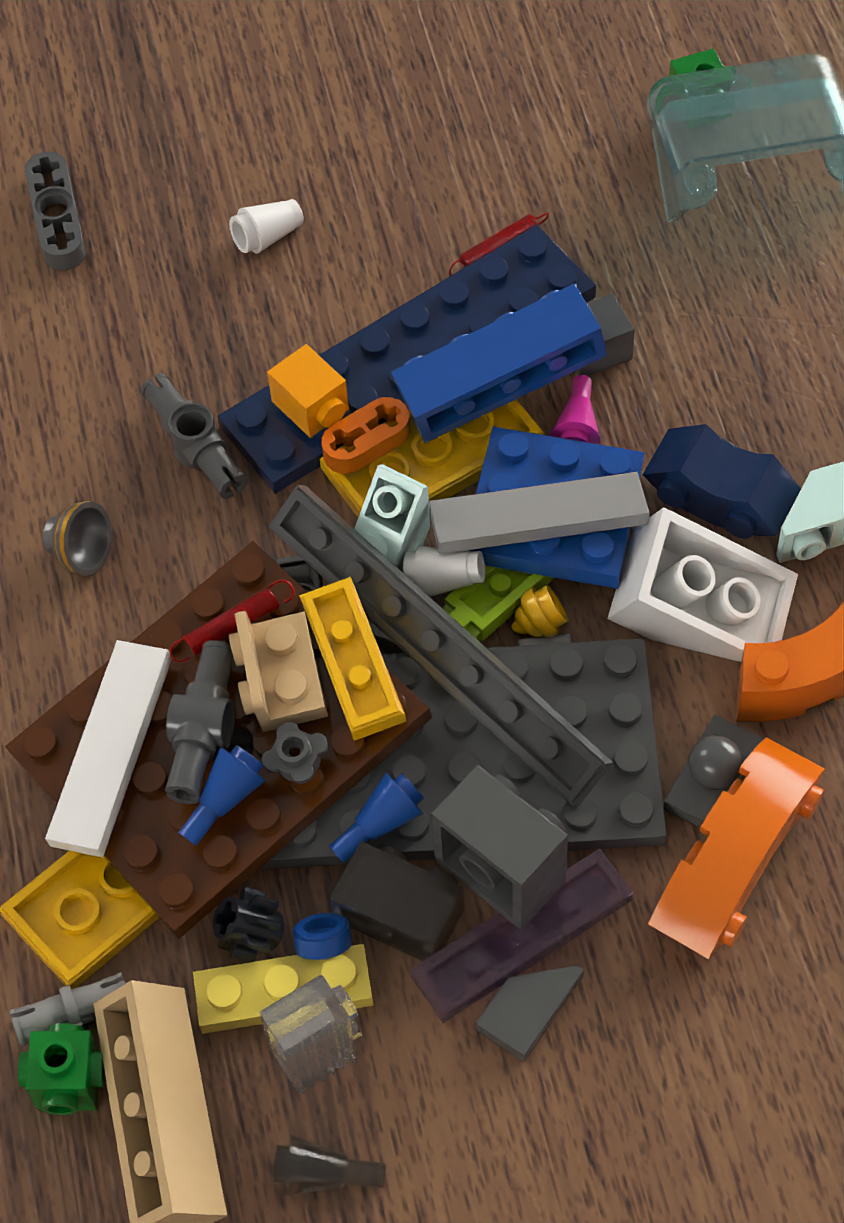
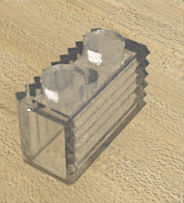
(312, 1032)

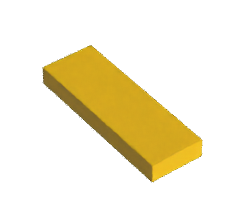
(353, 658)

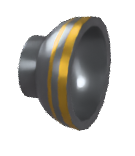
(79, 537)

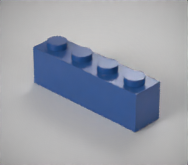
(500, 362)

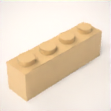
(158, 1105)

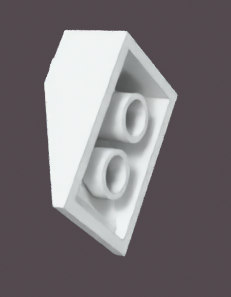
(700, 589)

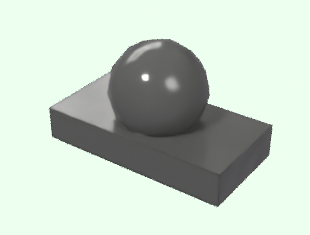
(710, 770)

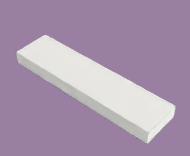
(109, 749)

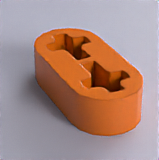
(366, 435)

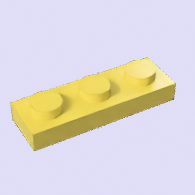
(237, 993)

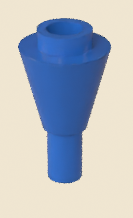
(228, 783)
(386, 809)

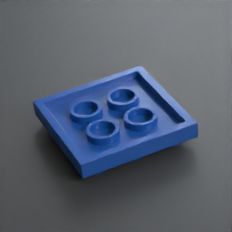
(531, 459)

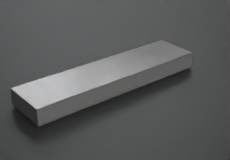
(538, 512)

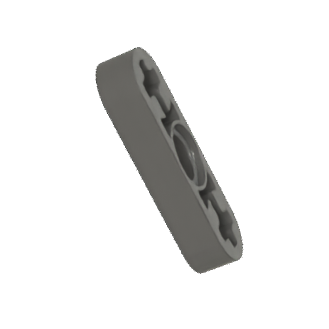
(65, 223)

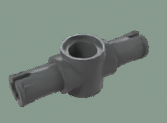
(203, 451)
(200, 722)

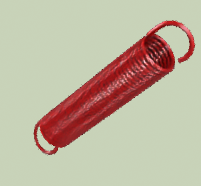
(498, 240)
(225, 624)

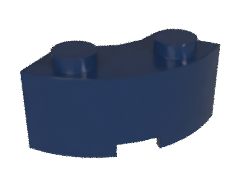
(721, 482)

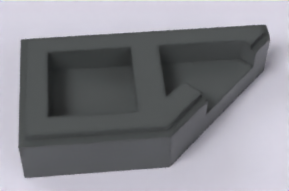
(527, 1008)

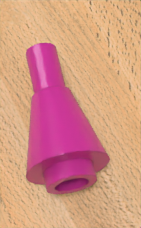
(578, 418)

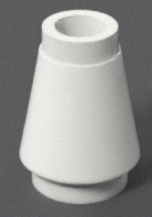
(262, 225)
(443, 572)

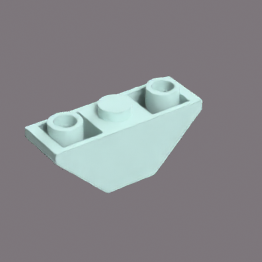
(394, 515)
(815, 517)

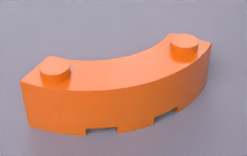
(792, 674)
(743, 834)

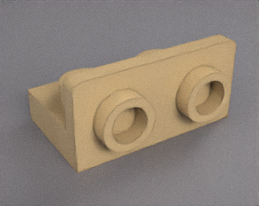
(279, 670)

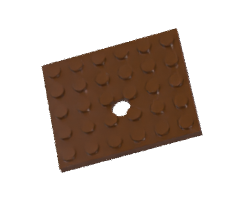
(145, 848)

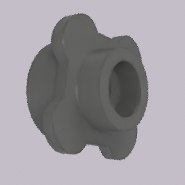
(298, 768)

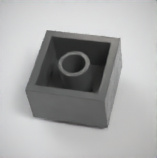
(500, 845)

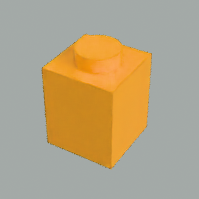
(308, 391)

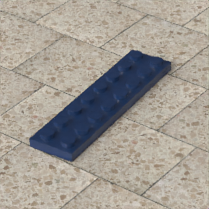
(459, 305)

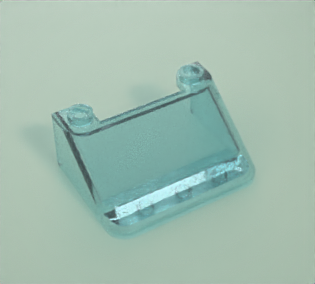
(742, 117)

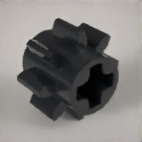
(248, 924)

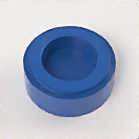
(322, 936)

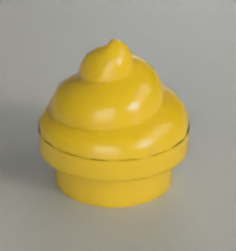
(539, 613)

